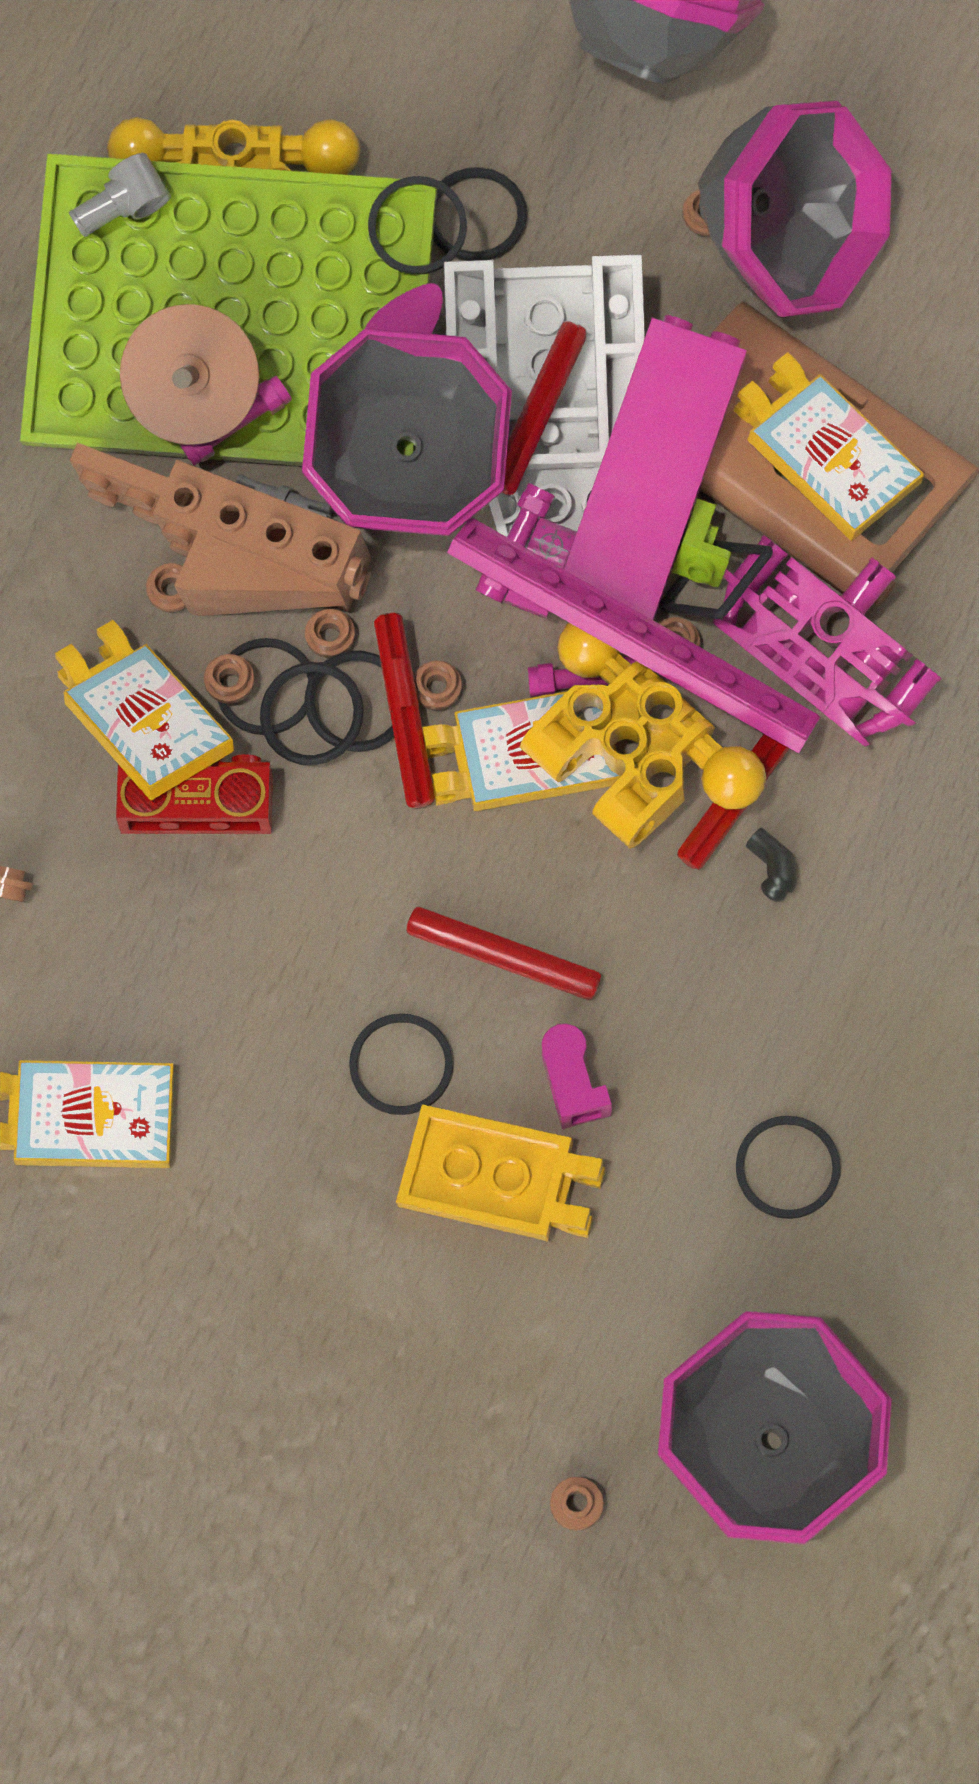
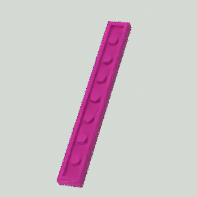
(634, 634)

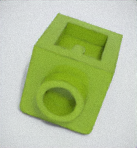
(697, 555)

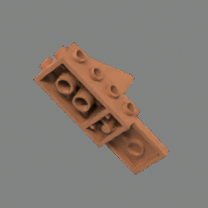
(238, 542)

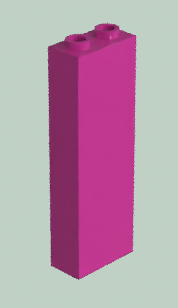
(655, 462)

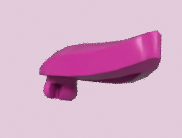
(410, 312)

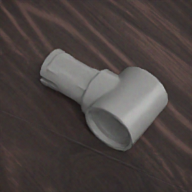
(132, 191)

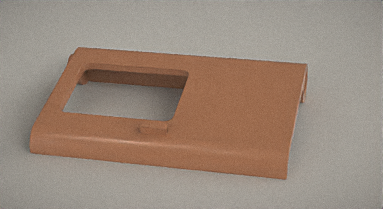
(753, 492)

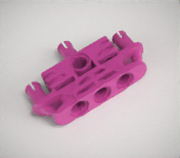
(806, 668)

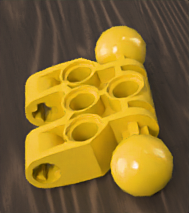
(324, 147)
(632, 805)

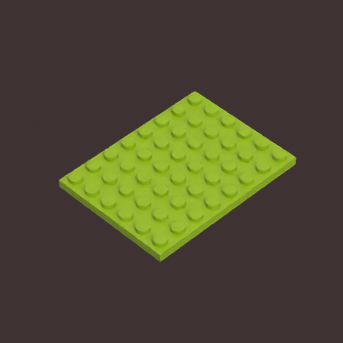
(260, 245)

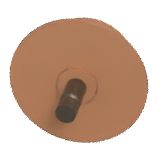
(189, 374)

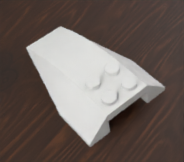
(513, 323)

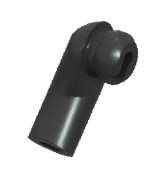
(779, 864)

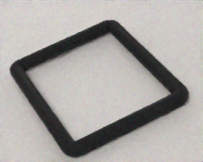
(765, 554)

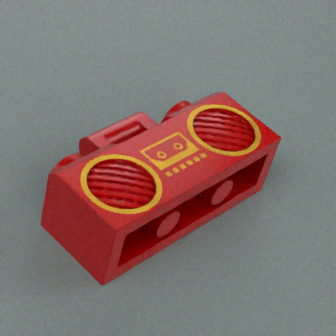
(217, 800)

